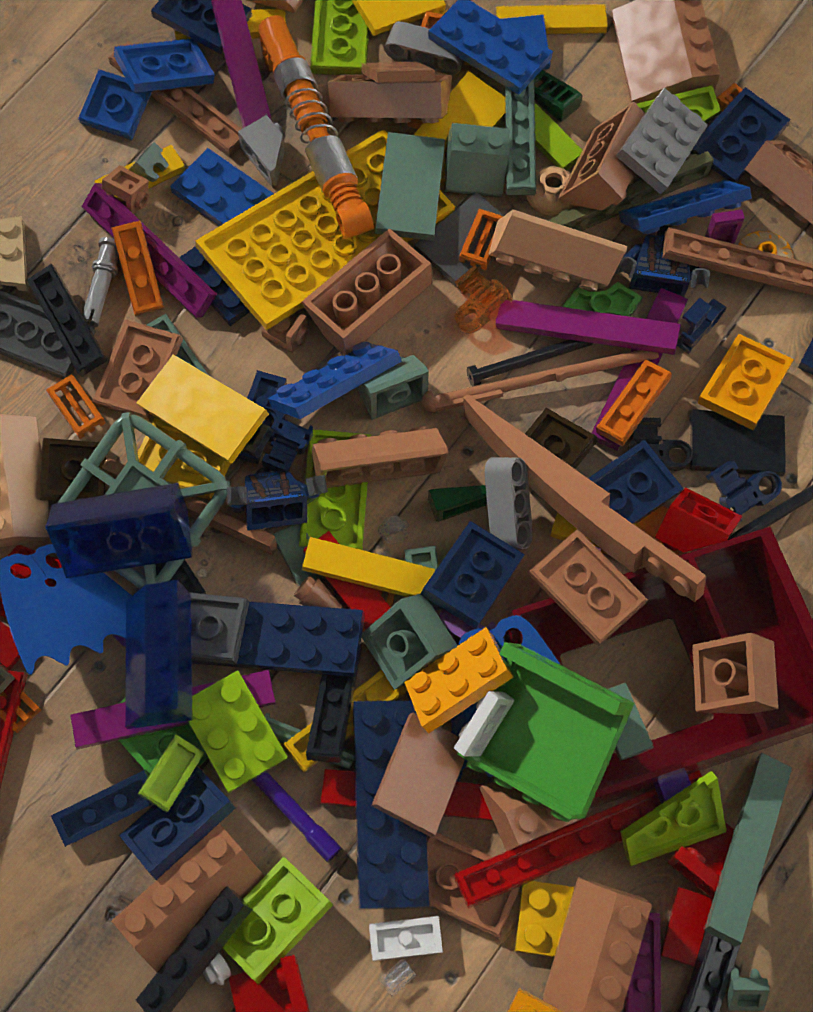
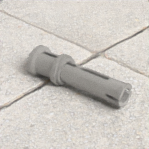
(104, 270)

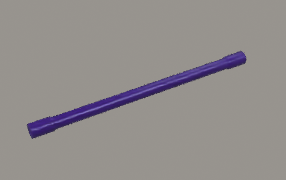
(314, 834)

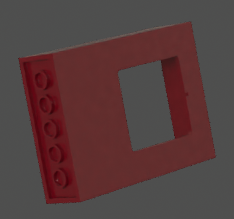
(744, 593)

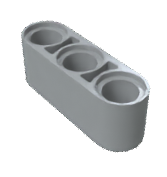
(411, 43)
(509, 501)

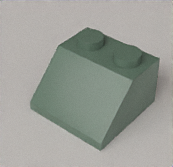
(476, 159)
(395, 387)
(407, 639)

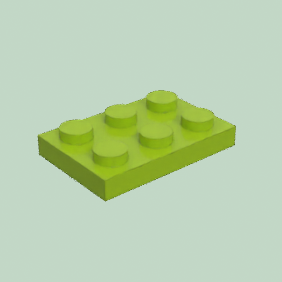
(234, 732)
(282, 913)

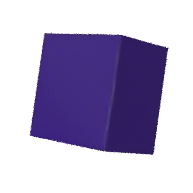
(671, 786)

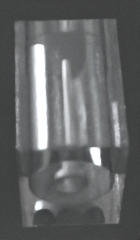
(397, 978)

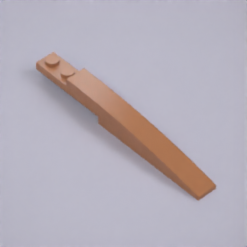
(584, 503)

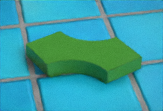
(615, 300)

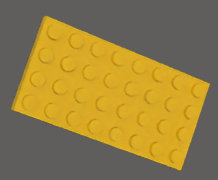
(293, 239)

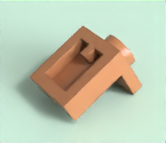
(128, 187)
(288, 332)

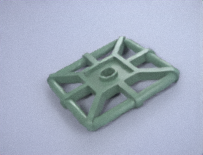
(137, 476)

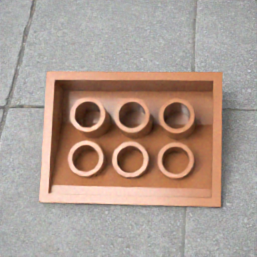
(664, 47)

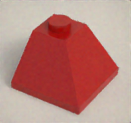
(696, 523)

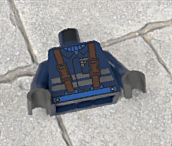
(652, 272)
(274, 498)

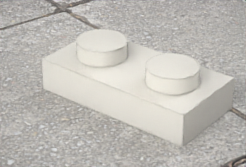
(484, 723)
(405, 938)

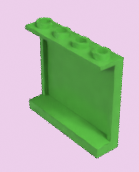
(553, 735)

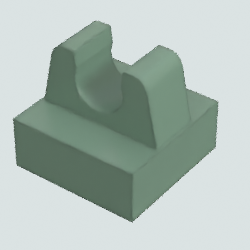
(149, 158)
(747, 993)

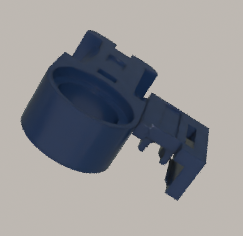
(702, 318)
(288, 438)
(743, 493)

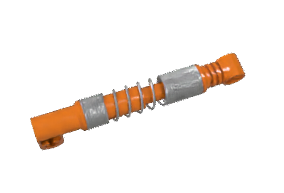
(324, 151)

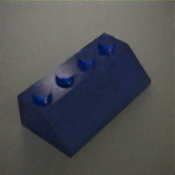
(120, 530)
(158, 656)

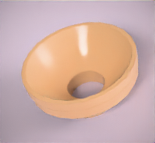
(546, 198)

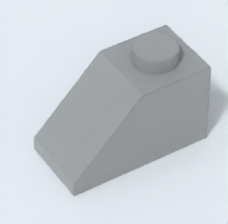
(264, 147)

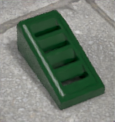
(558, 109)
(456, 500)

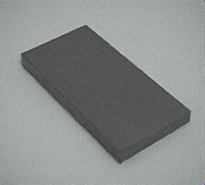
(30, 337)

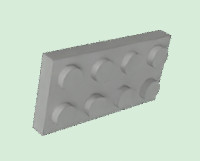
(662, 141)

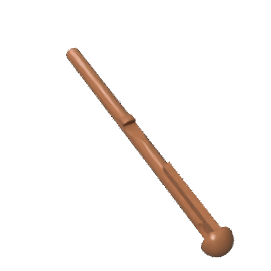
(493, 390)

